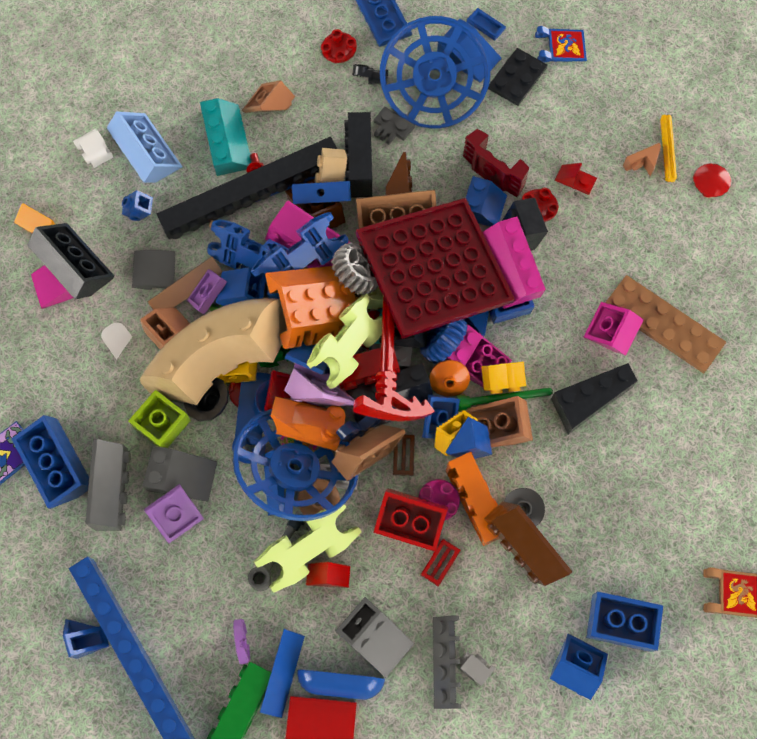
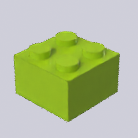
(159, 420)

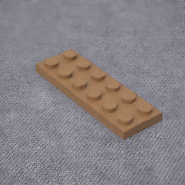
(668, 324)

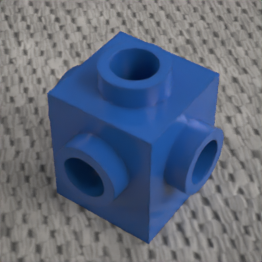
(137, 205)

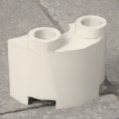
(94, 148)

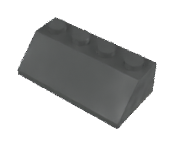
(107, 486)

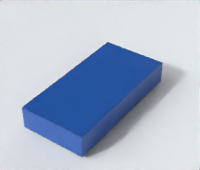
(486, 24)

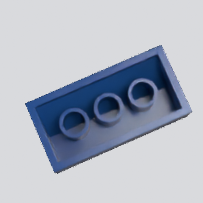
(52, 461)

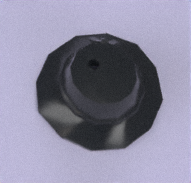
(211, 404)

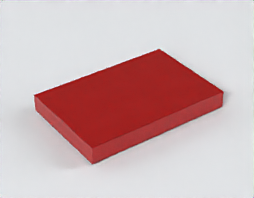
(320, 719)

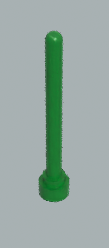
(467, 402)

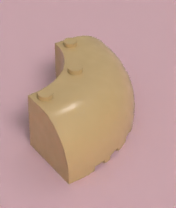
(215, 347)

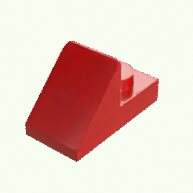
(575, 178)

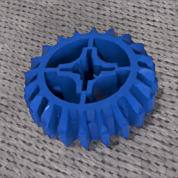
(444, 341)

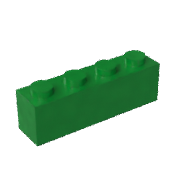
(243, 703)

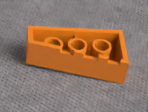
(473, 494)

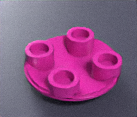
(443, 493)

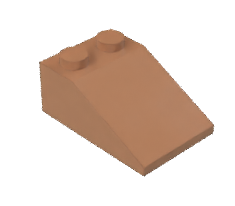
(506, 421)

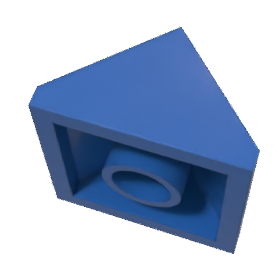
(444, 410)
(471, 438)

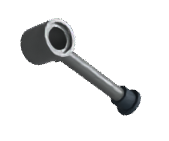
(265, 570)

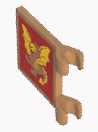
(736, 593)

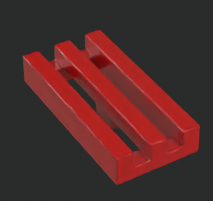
(431, 577)

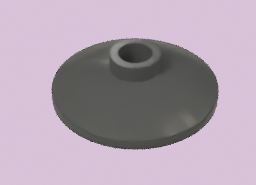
(530, 500)

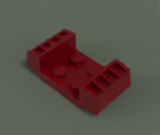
(492, 169)

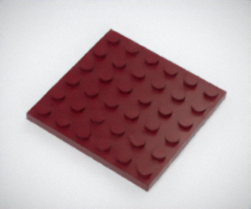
(434, 267)

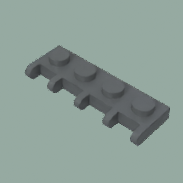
(444, 662)

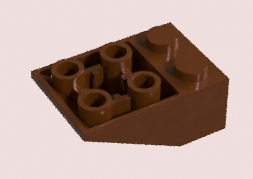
(400, 180)

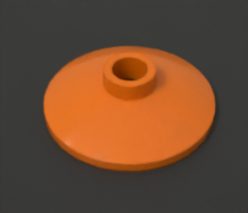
(447, 371)

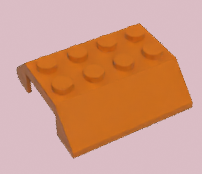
(310, 303)

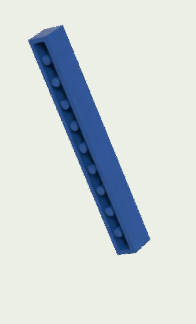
(130, 651)

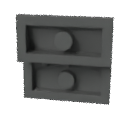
(153, 269)

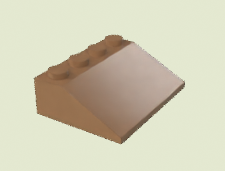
(386, 207)

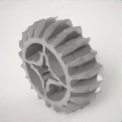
(354, 269)

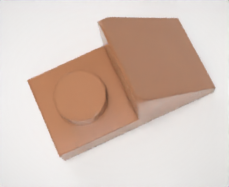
(645, 157)

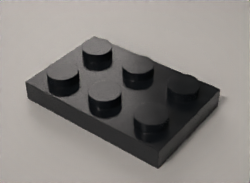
(517, 76)

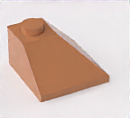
(270, 97)

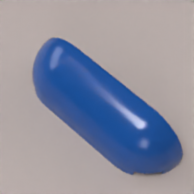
(340, 684)

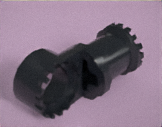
(364, 70)

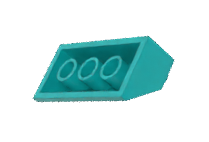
(225, 136)

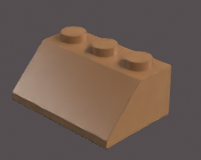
(366, 450)

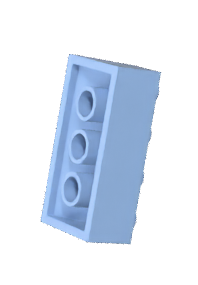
(143, 146)

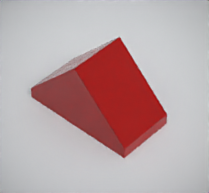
(328, 575)

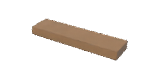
(184, 286)

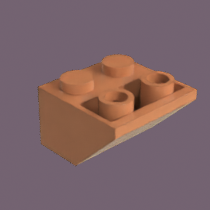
(163, 325)

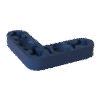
(353, 429)

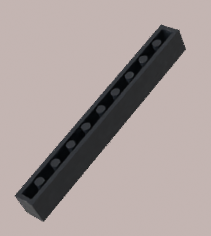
(242, 191)

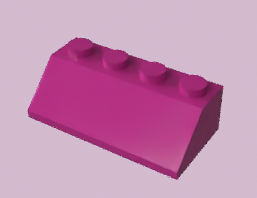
(285, 225)
(515, 260)

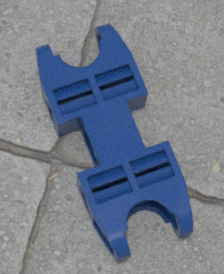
(237, 245)
(312, 246)

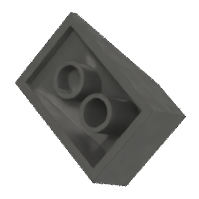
(172, 467)

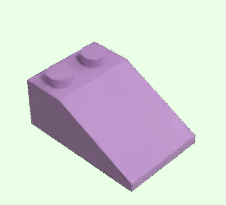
(315, 391)

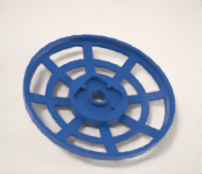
(435, 61)
(286, 477)

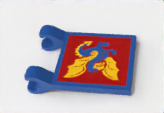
(564, 45)

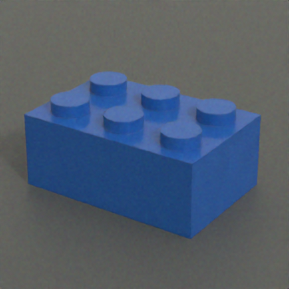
(625, 621)

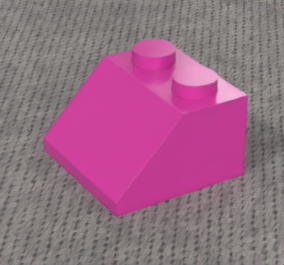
(613, 328)

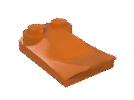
(308, 422)

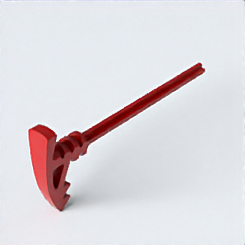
(386, 385)

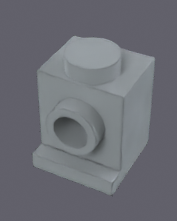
(475, 668)

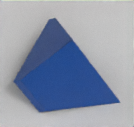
(83, 639)

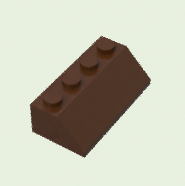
(526, 544)

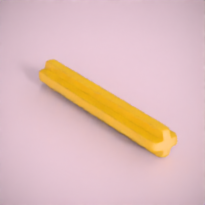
(668, 148)

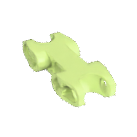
(339, 350)
(294, 555)

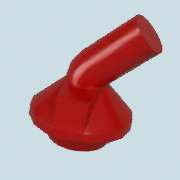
(255, 164)

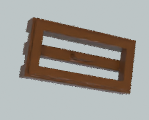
(403, 472)

